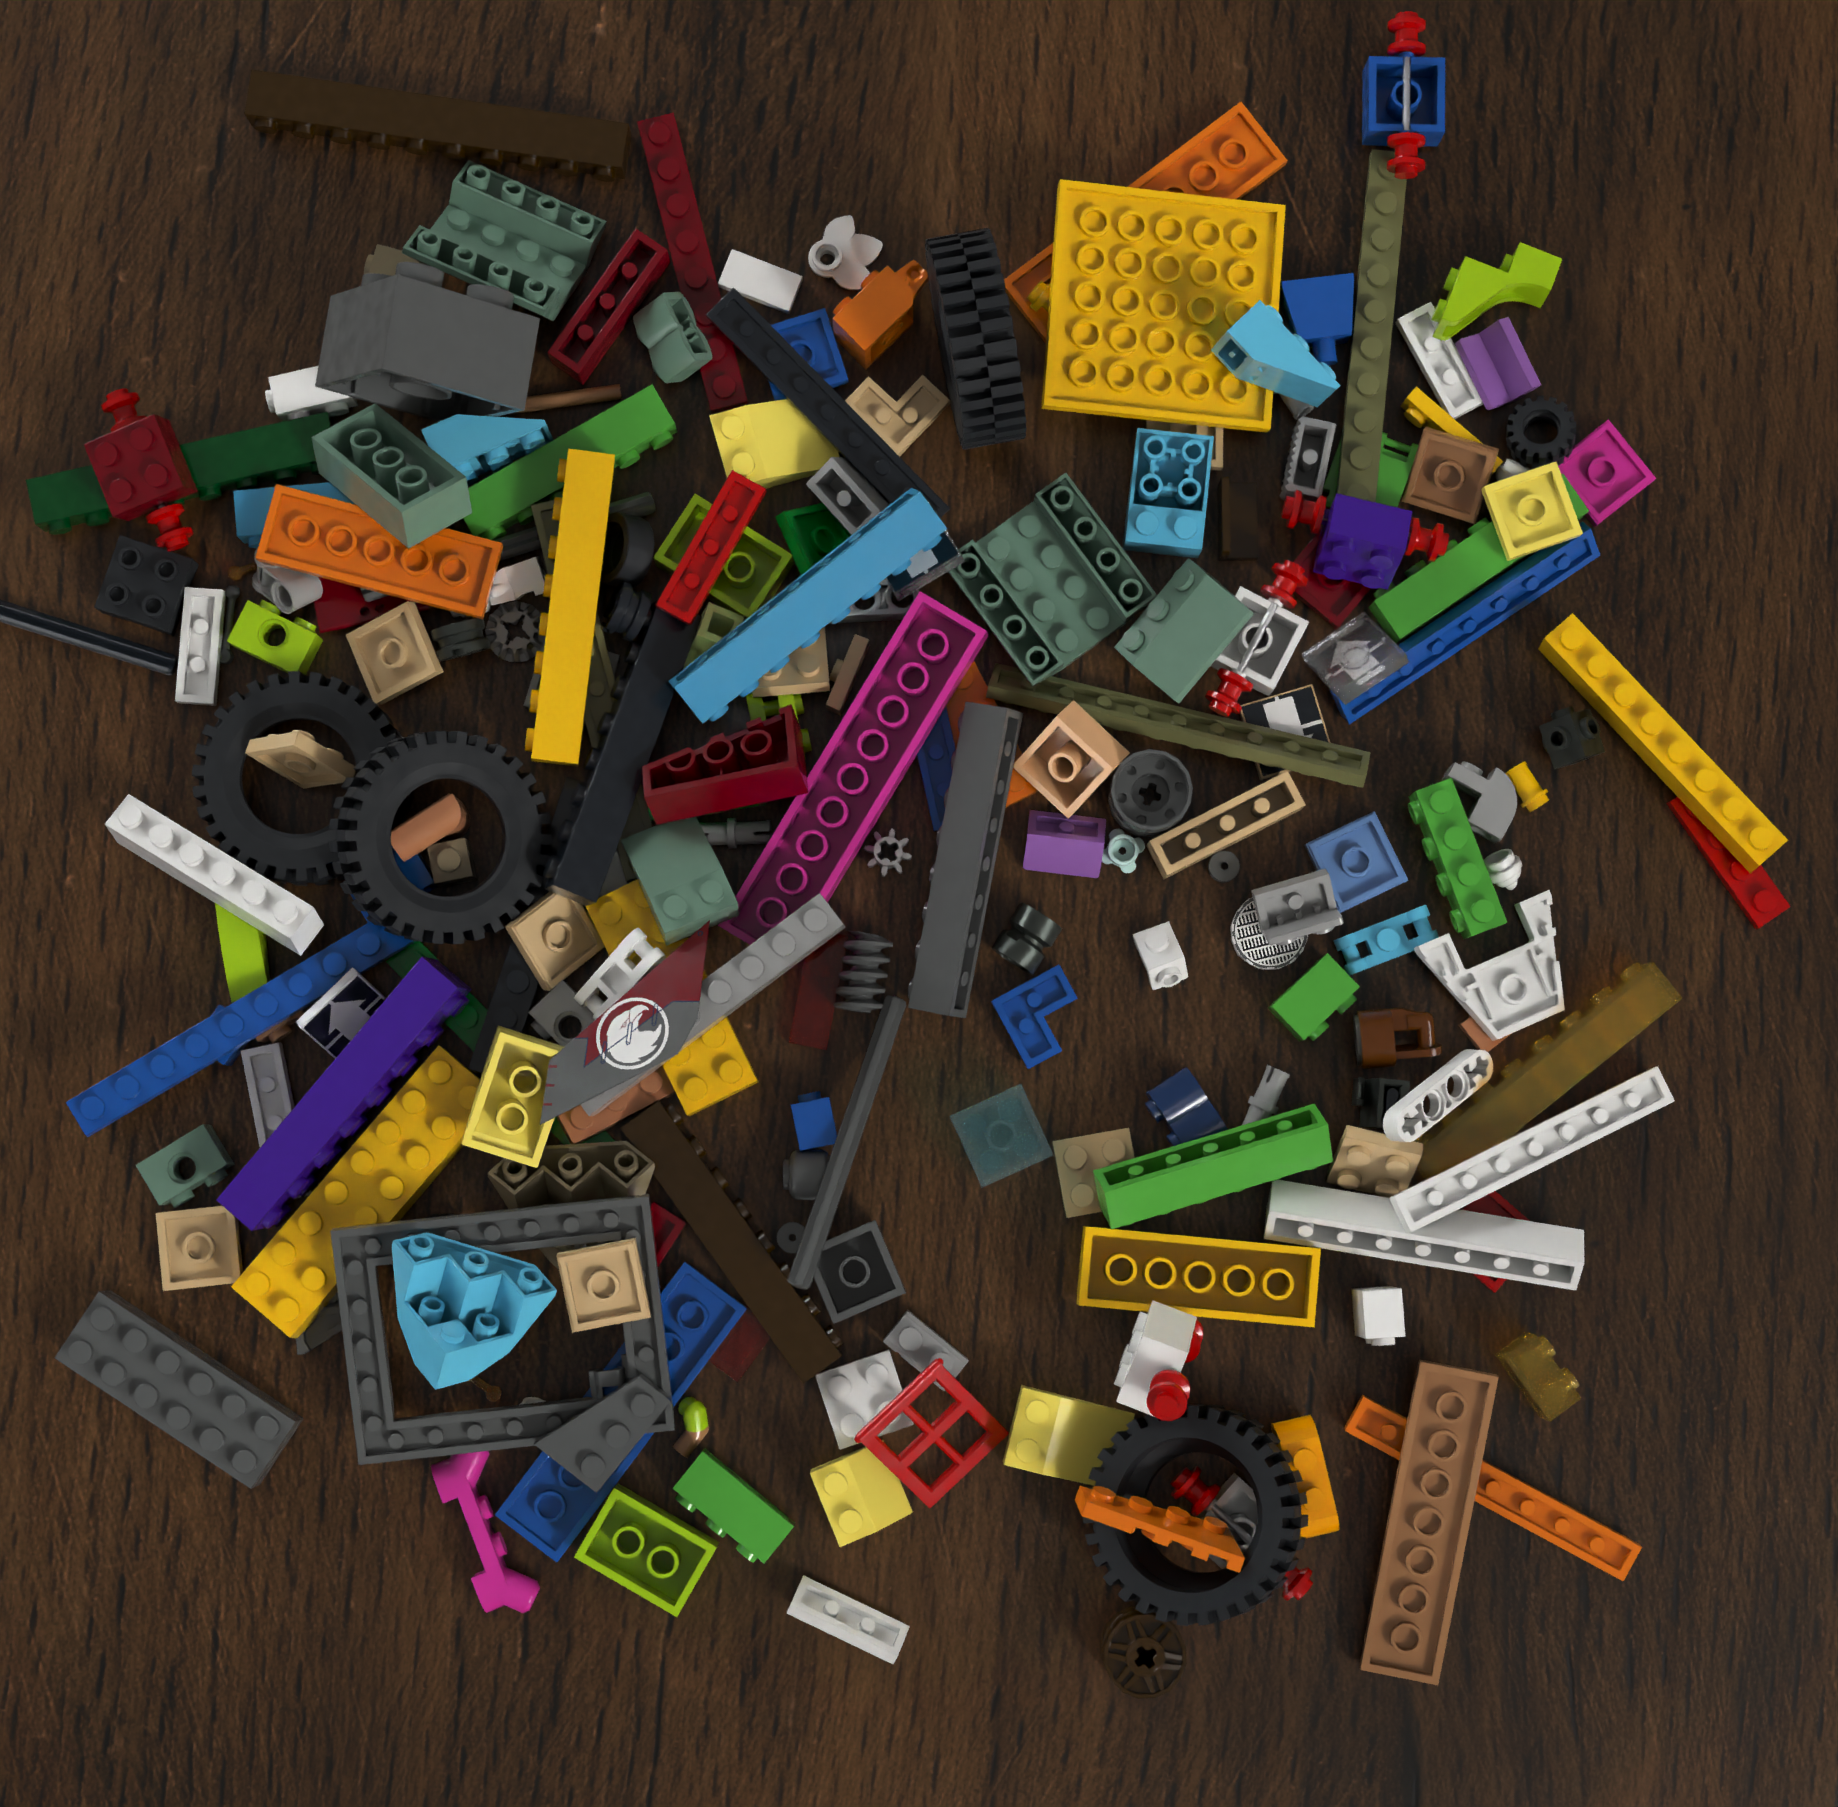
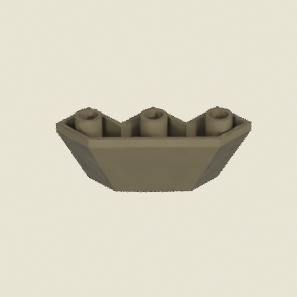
(573, 1175)

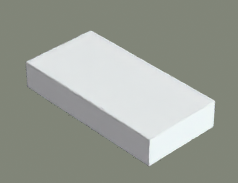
(760, 281)

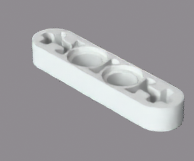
(1440, 1101)

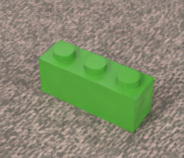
(733, 1507)

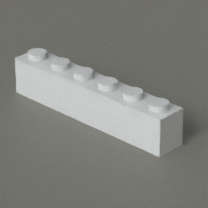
(214, 874)

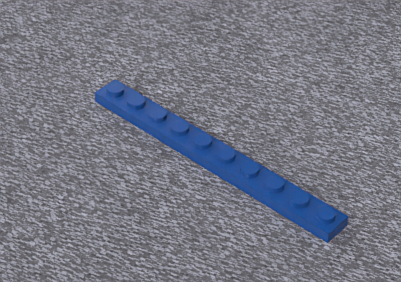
(231, 1027)

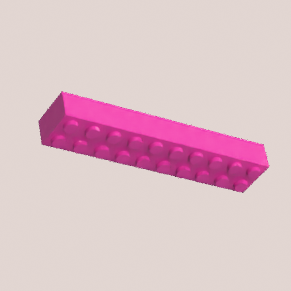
(859, 766)

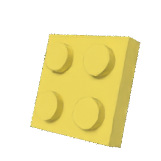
(1531, 511)

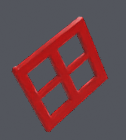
(932, 1434)

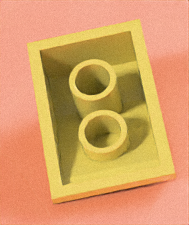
(770, 443)
(511, 1098)
(1061, 1434)

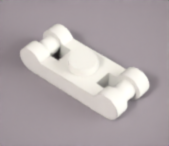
(619, 973)

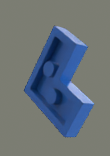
(1024, 1011)

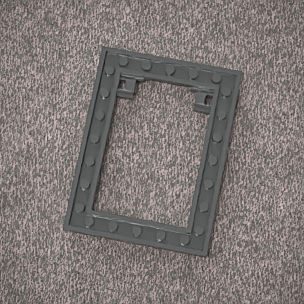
(364, 1247)

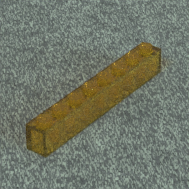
(1550, 1070)

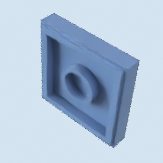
(1357, 861)

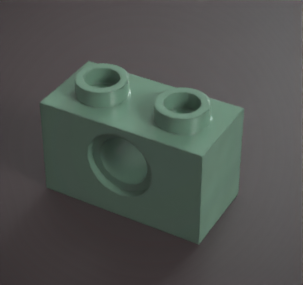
(162, 1168)

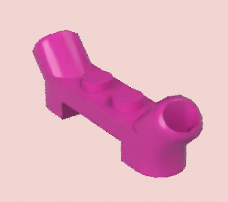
(496, 1584)

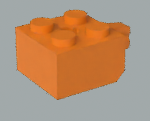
(878, 312)

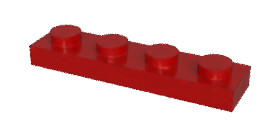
(711, 548)
(1752, 892)

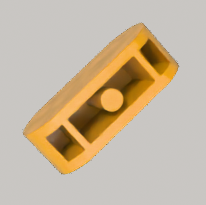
(1303, 1443)

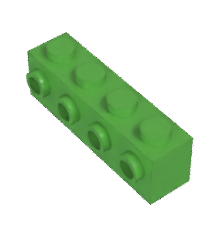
(1457, 859)

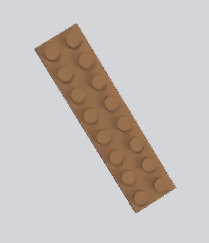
(1428, 1522)

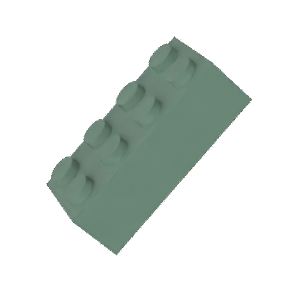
(392, 475)

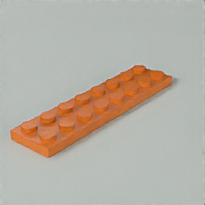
(1219, 161)

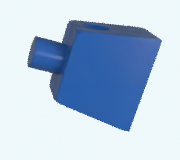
(1319, 312)

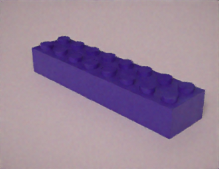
(345, 1094)

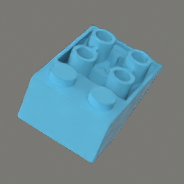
(1272, 357)
(485, 442)
(1168, 493)

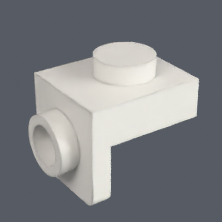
(1161, 956)

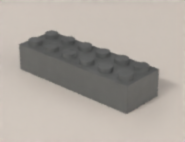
(179, 1388)

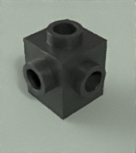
(1571, 737)

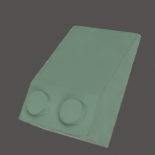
(680, 878)

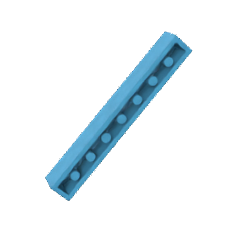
(809, 605)

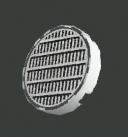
(1252, 945)

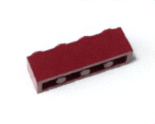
(609, 306)

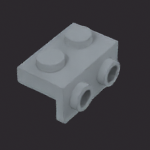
(1296, 908)

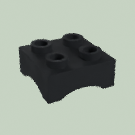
(146, 585)

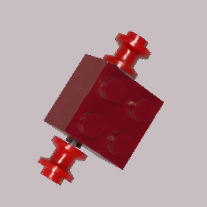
(142, 469)

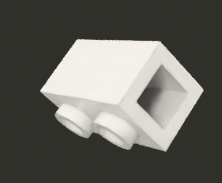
(295, 396)

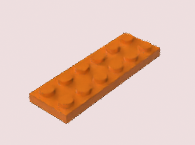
(350, 547)

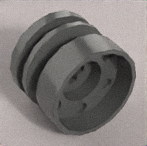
(1170, 784)

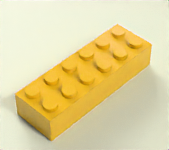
(713, 1063)
(1199, 1276)

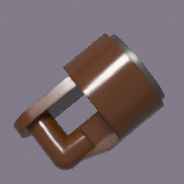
(1376, 1037)

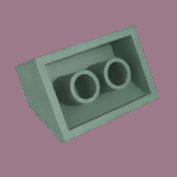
(1183, 630)

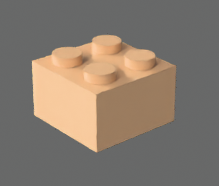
(1070, 759)

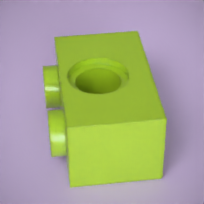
(253, 632)

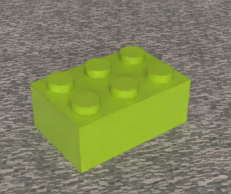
(750, 573)
(646, 1549)

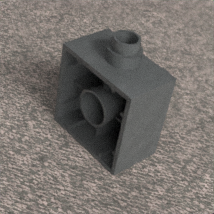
(428, 347)

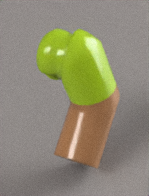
(695, 1425)

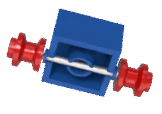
(1404, 97)

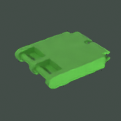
(1392, 474)

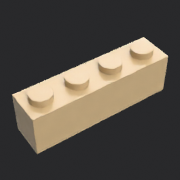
(1225, 825)

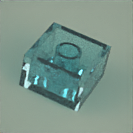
(1001, 1135)

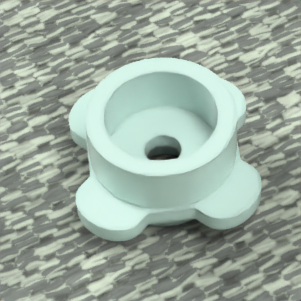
(1133, 848)

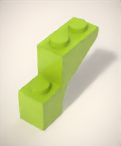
(1478, 287)

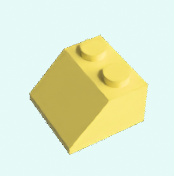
(859, 1495)

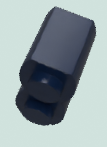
(1183, 1108)

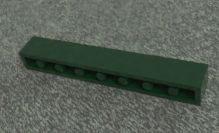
(215, 463)

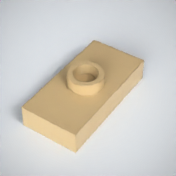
(845, 674)

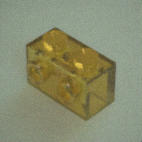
(1538, 1375)

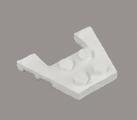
(1509, 988)

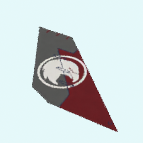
(633, 1033)

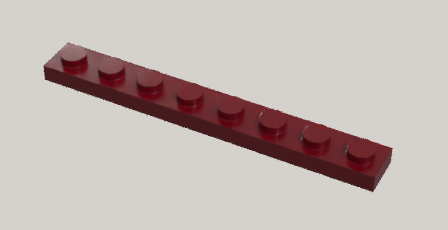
(691, 255)

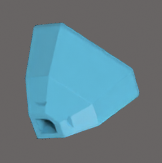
(462, 1305)

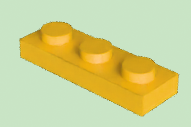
(1425, 412)

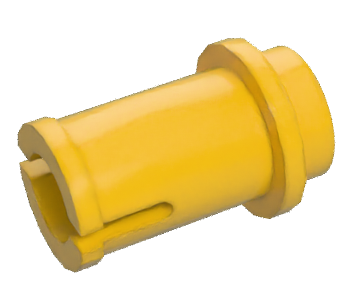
(1527, 787)

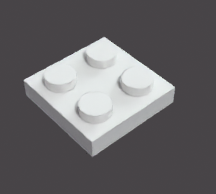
(858, 1393)

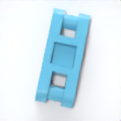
(1385, 940)

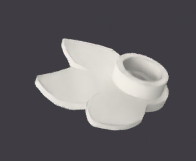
(850, 250)

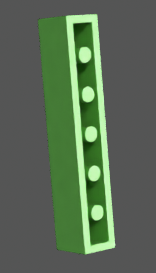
(531, 480)
(1449, 579)
(1213, 1166)

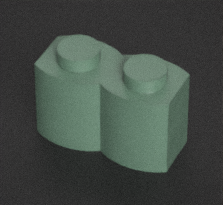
(672, 337)

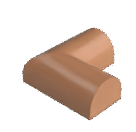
(442, 819)

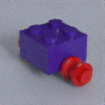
(1362, 537)

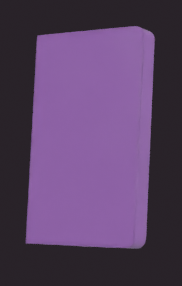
(1498, 364)
(1064, 844)

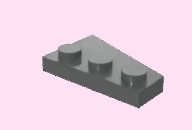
(605, 1433)

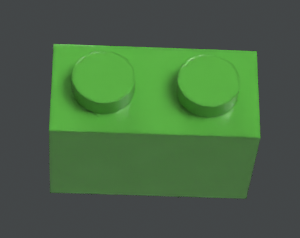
(1314, 998)

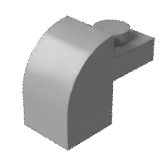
(1494, 799)

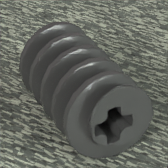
(863, 972)

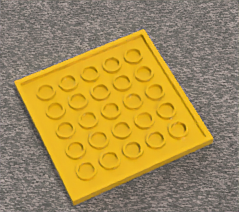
(1145, 296)

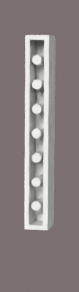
(1455, 1242)

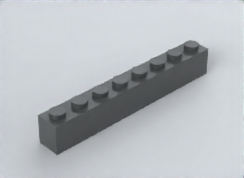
(965, 859)

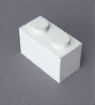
(1378, 1314)

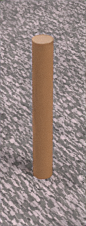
(572, 398)

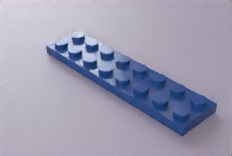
(553, 1504)

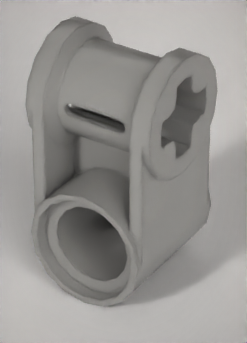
(286, 587)

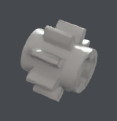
(885, 863)

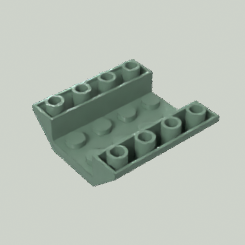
(510, 240)
(1051, 581)

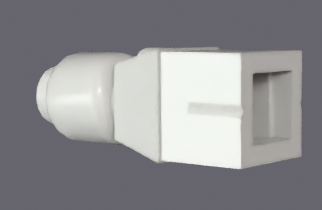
(515, 582)

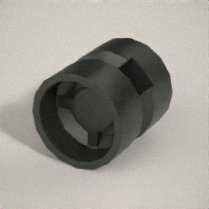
(1026, 938)

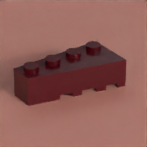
(729, 771)

